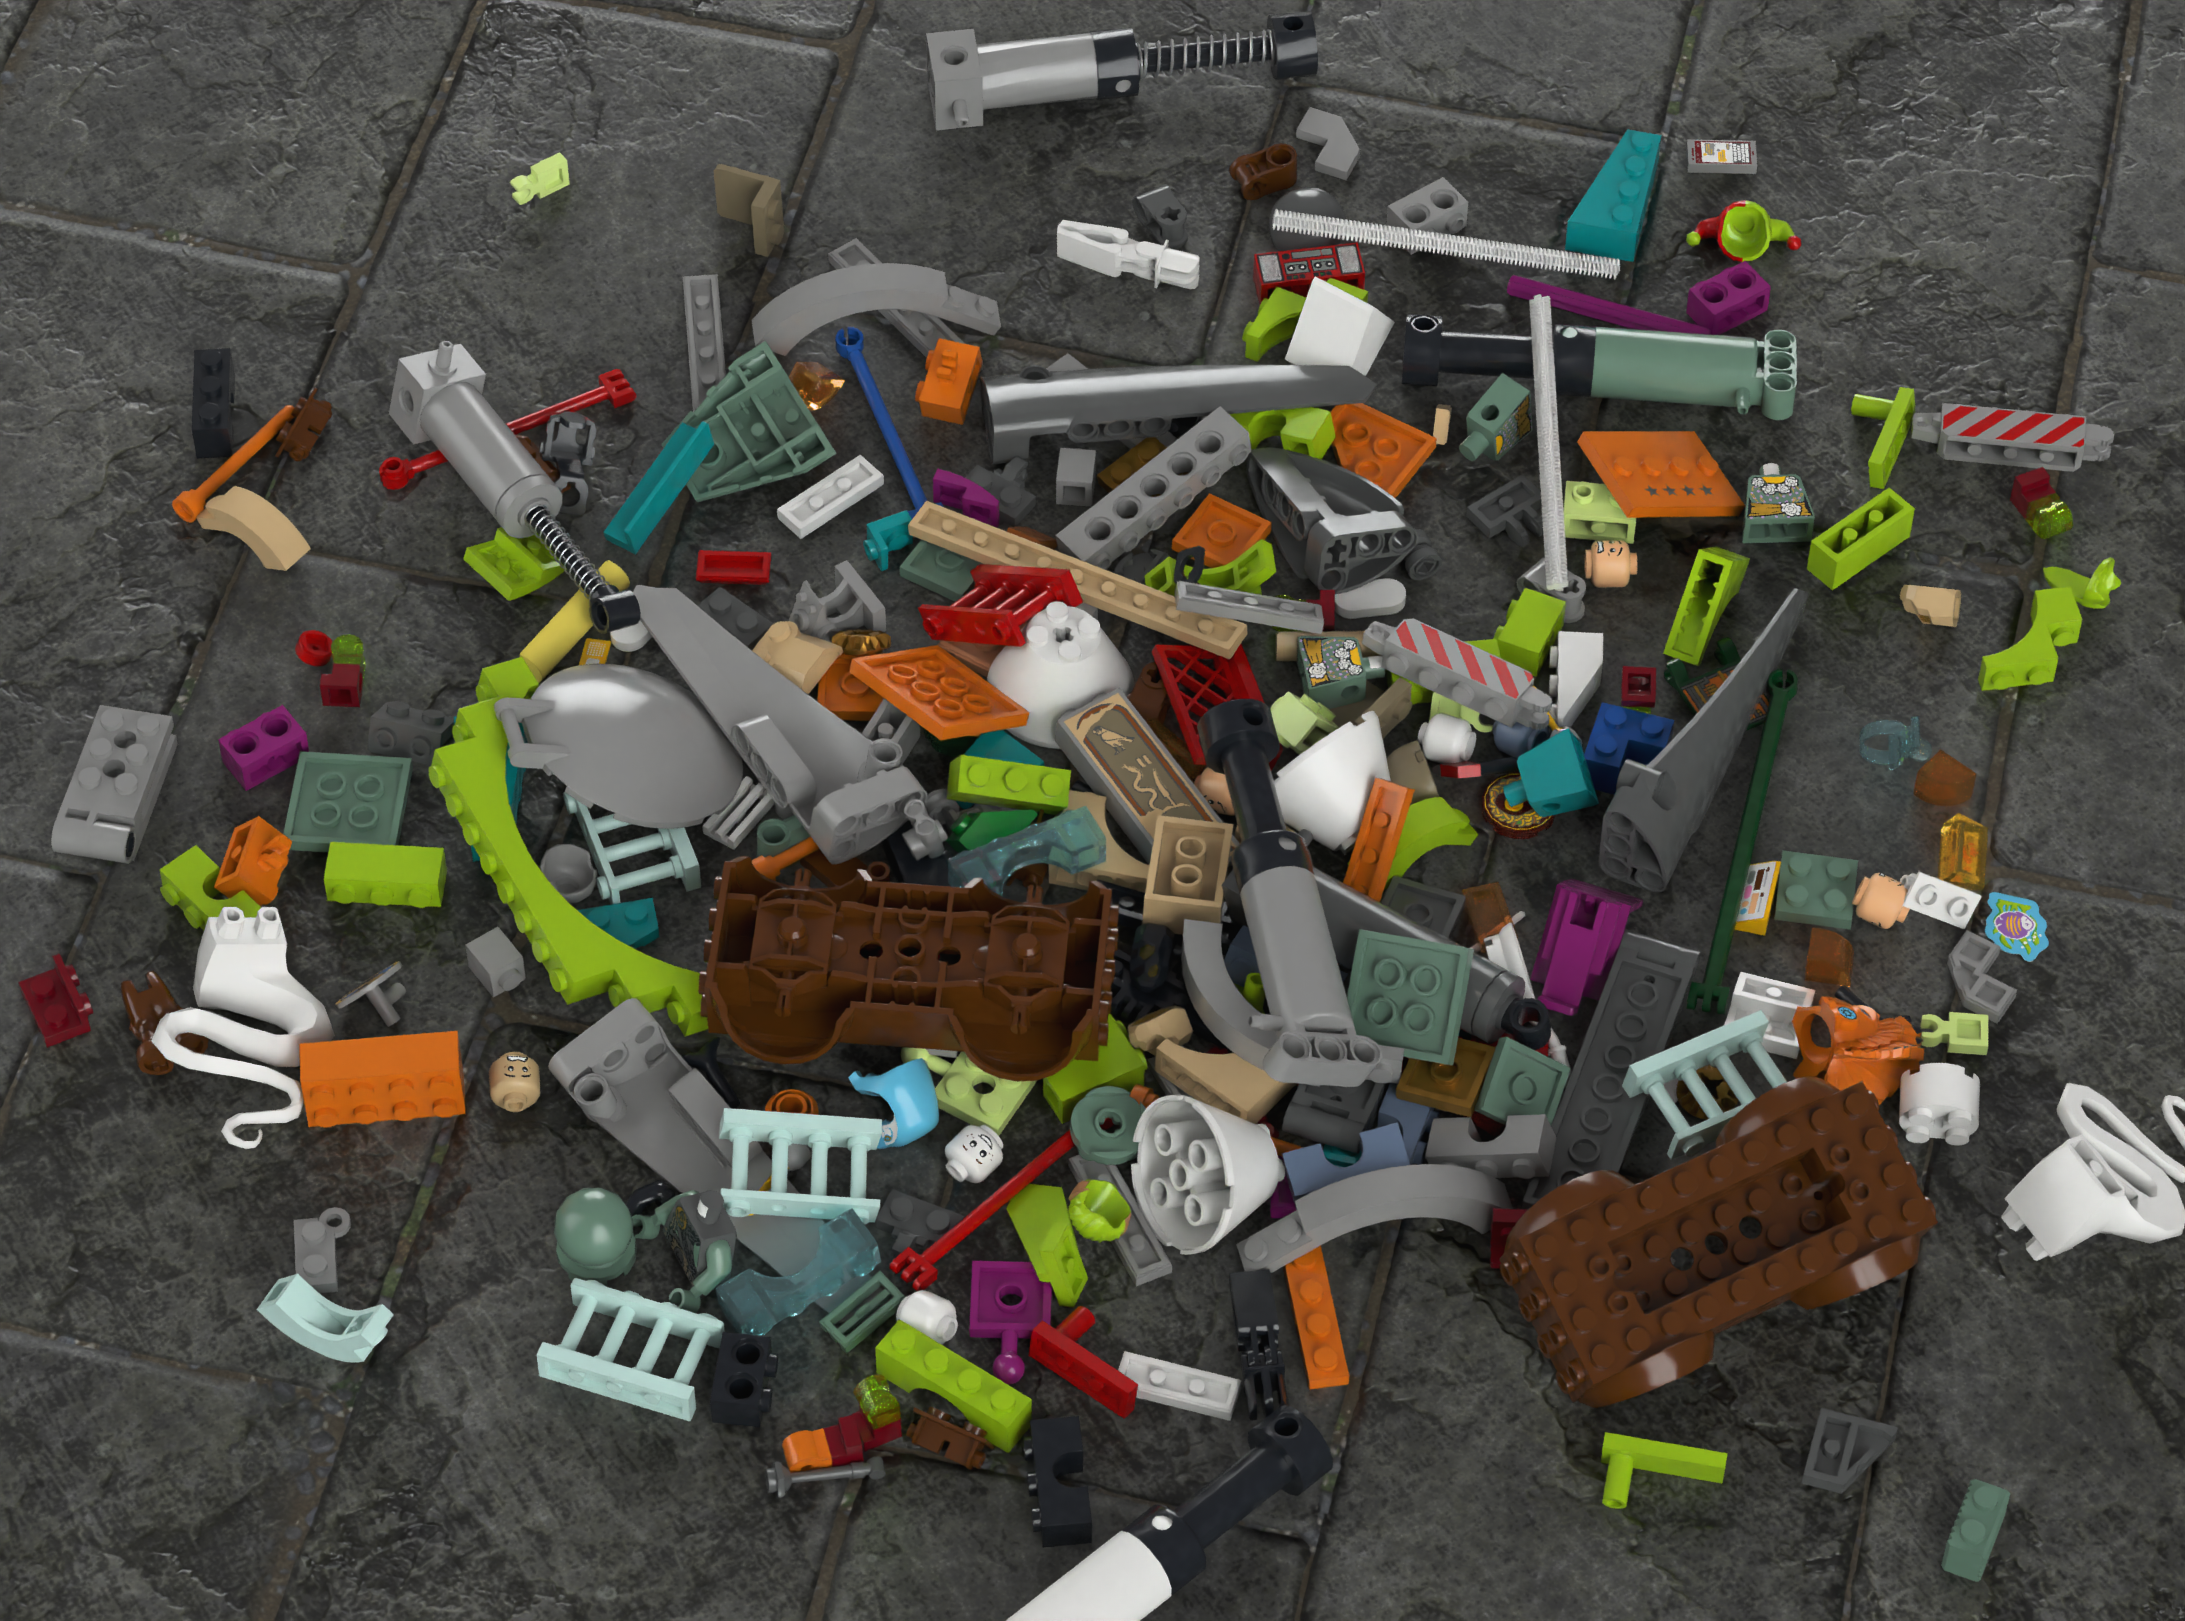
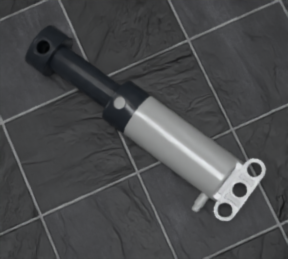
(1283, 912)

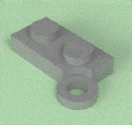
(317, 1248)

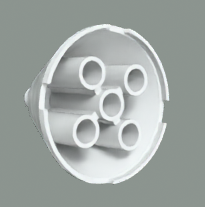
(1058, 669)
(1332, 783)
(1200, 1171)

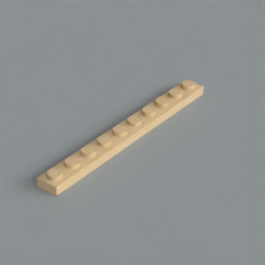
(1096, 585)

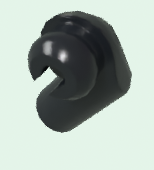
(643, 1196)

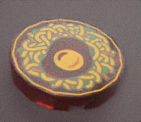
(1515, 821)

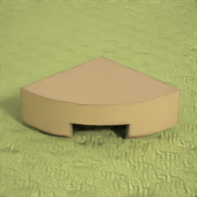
(1441, 424)

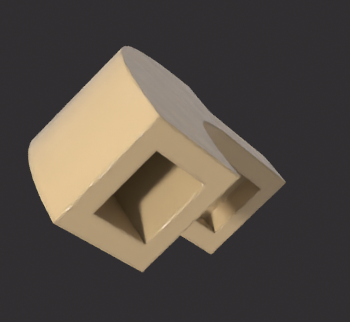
(258, 525)

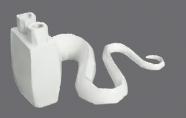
(246, 972)
(2099, 1181)

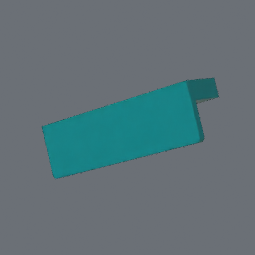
(659, 487)

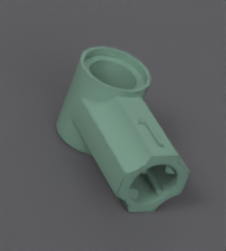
(779, 835)

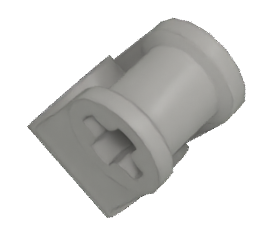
(1536, 580)

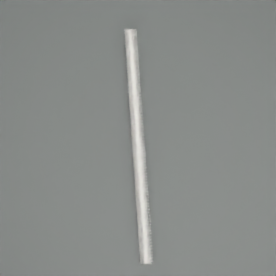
(1442, 242)
(1548, 444)

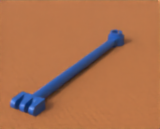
(854, 354)

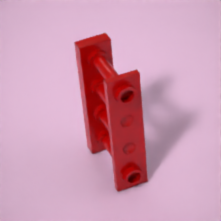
(999, 604)

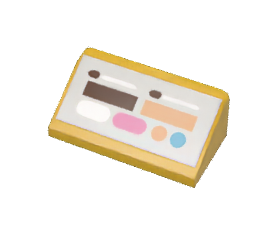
(1758, 897)

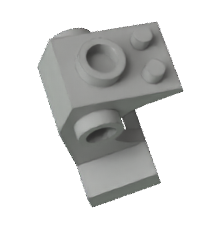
(851, 600)

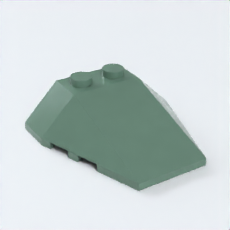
(756, 428)

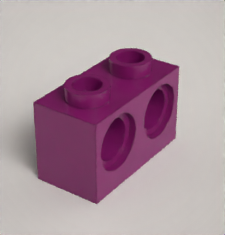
(1728, 298)
(263, 747)

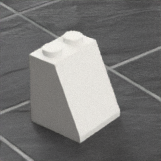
(1337, 330)

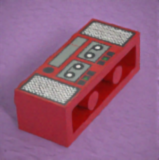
(1297, 268)

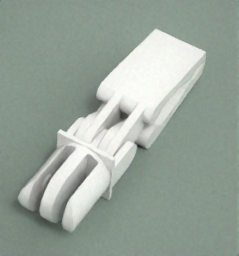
(1111, 252)

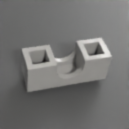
(1520, 1151)

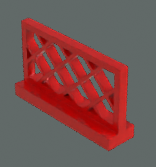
(1231, 675)

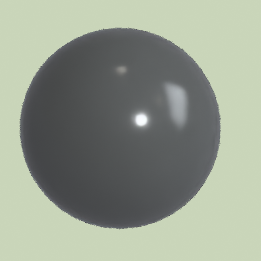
(1307, 201)

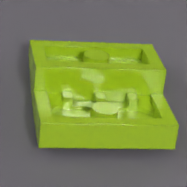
(513, 564)

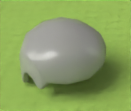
(569, 871)

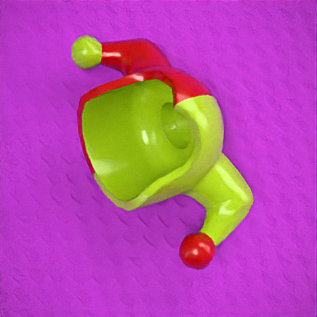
(1744, 231)

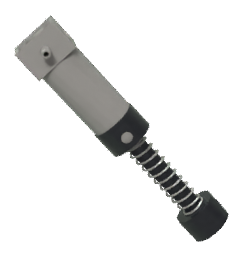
(1091, 65)

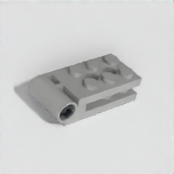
(115, 785)

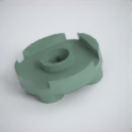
(1096, 1143)

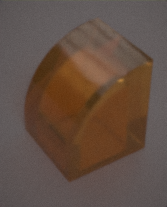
(815, 383)
(1944, 781)
(1829, 958)

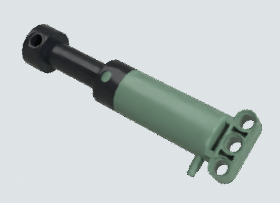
(1620, 363)

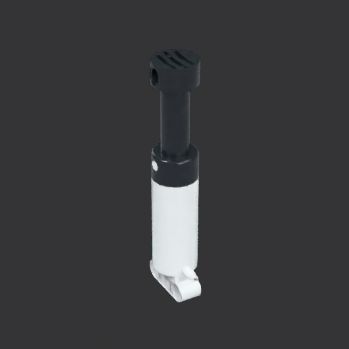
(1167, 1547)

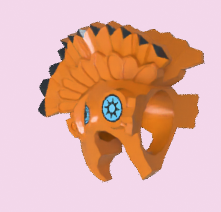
(1860, 1047)

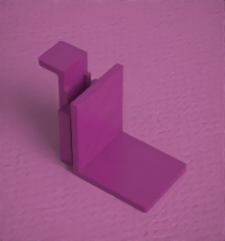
(1580, 943)

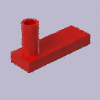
(1060, 1353)

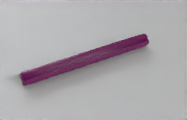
(1599, 308)

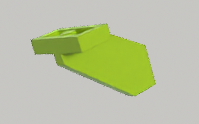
(1049, 1239)

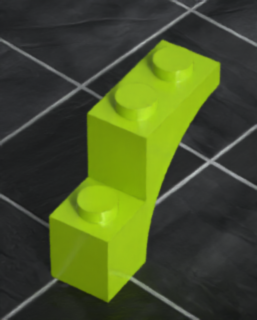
(1279, 318)
(2034, 658)

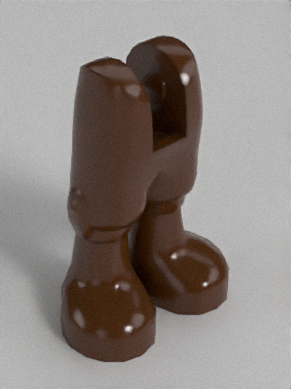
(144, 1014)

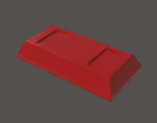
(733, 567)

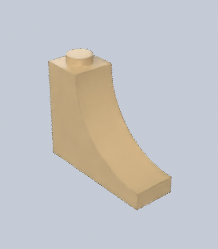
(1119, 866)
(1221, 1080)

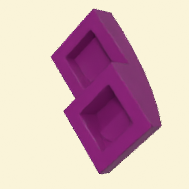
(965, 495)

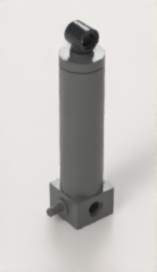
(1493, 993)

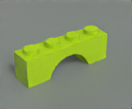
(918, 1361)

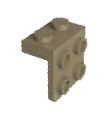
(751, 200)
(1389, 706)

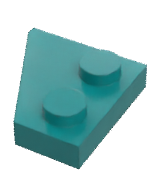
(628, 922)

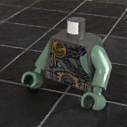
(699, 1237)

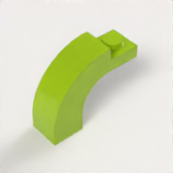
(1242, 574)
(1428, 826)

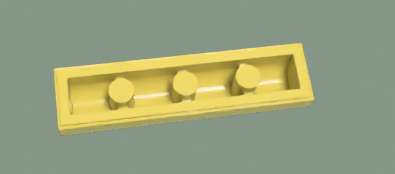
(567, 627)

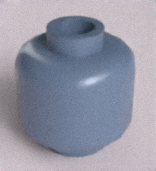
(1517, 739)

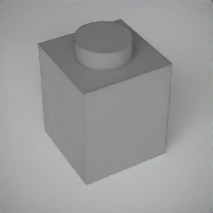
(1076, 477)
(495, 962)

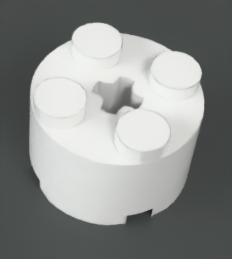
(1939, 1104)

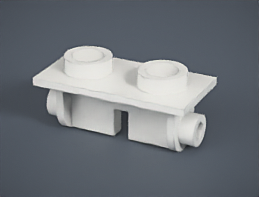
(1939, 899)

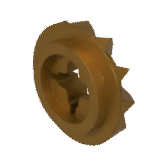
(862, 641)
(1712, 1078)

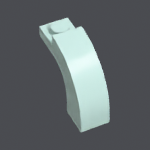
(321, 1324)

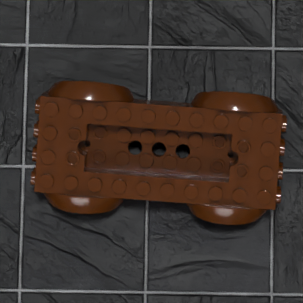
(1018, 1001)
(1800, 1160)

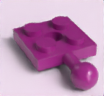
(997, 1320)

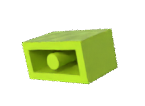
(1530, 629)

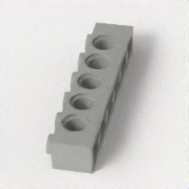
(1159, 476)

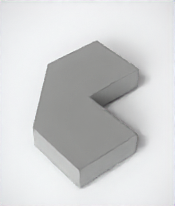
(1339, 149)
(1976, 990)

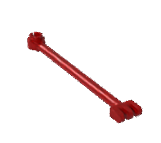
(613, 386)
(923, 1263)

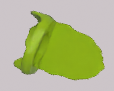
(2087, 592)

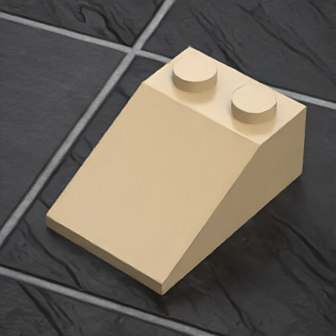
(1187, 872)

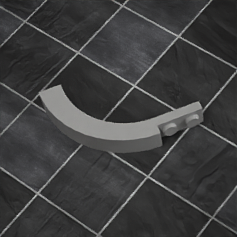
(864, 289)
(1228, 1012)
(1374, 1198)

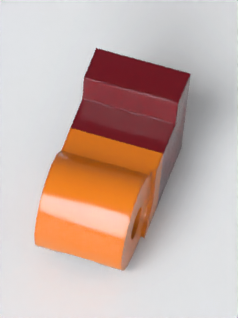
(824, 1447)

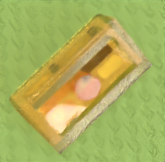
(1963, 853)

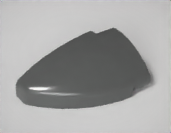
(1328, 519)

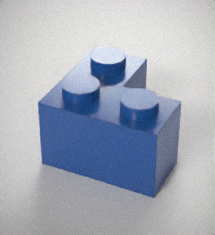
(1621, 736)

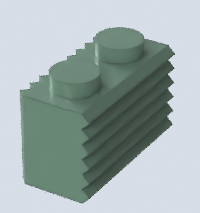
(1975, 1530)

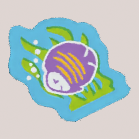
(2016, 925)

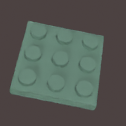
(347, 800)
(1409, 993)

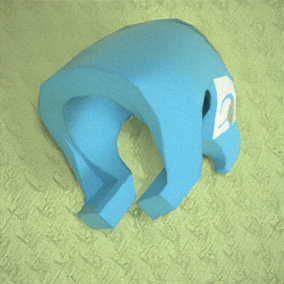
(911, 1097)

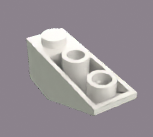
(1578, 674)

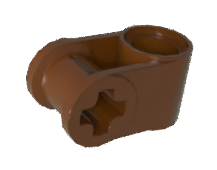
(1267, 171)
(1150, 694)

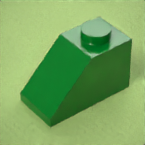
(982, 827)

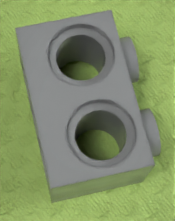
(1430, 209)

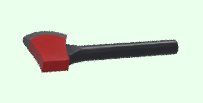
(1475, 769)

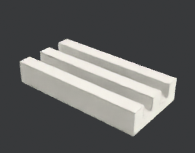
(716, 830)

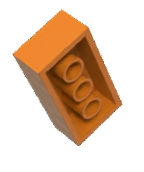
(382, 1079)

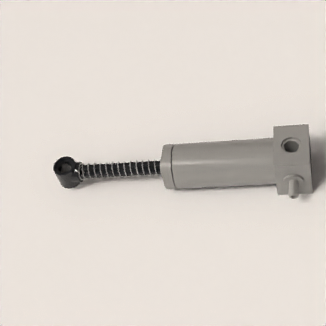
(442, 401)

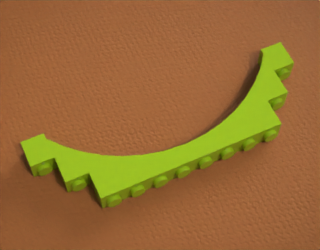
(574, 950)

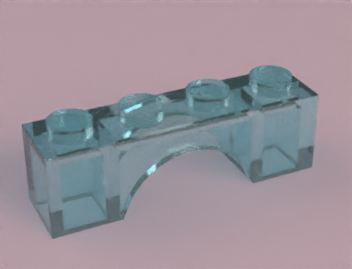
(1066, 841)
(759, 1301)

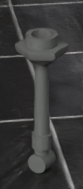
(779, 1479)

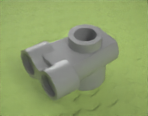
(926, 834)

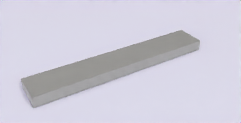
(916, 326)
(703, 334)

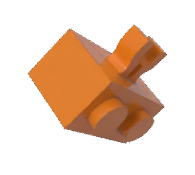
(949, 381)
(254, 861)

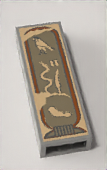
(1131, 768)

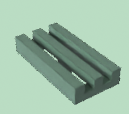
(873, 1322)

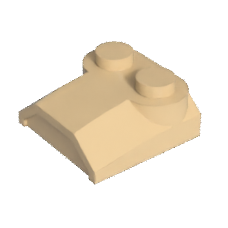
(797, 655)

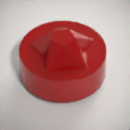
(314, 648)

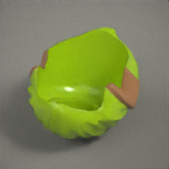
(1098, 1210)

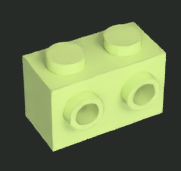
(1593, 514)
(1301, 721)

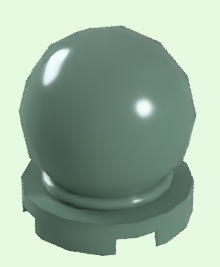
(595, 1235)

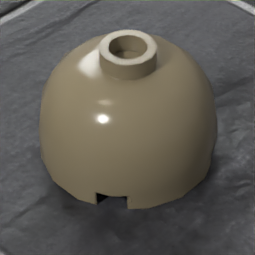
(1409, 768)

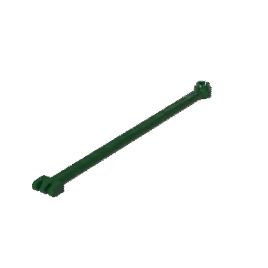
(1711, 988)

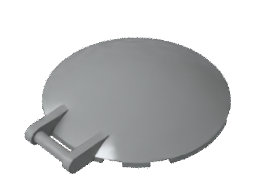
(625, 744)

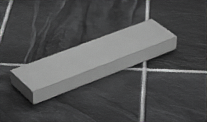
(1249, 607)
(1138, 1245)

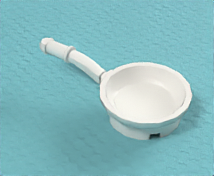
(1506, 952)

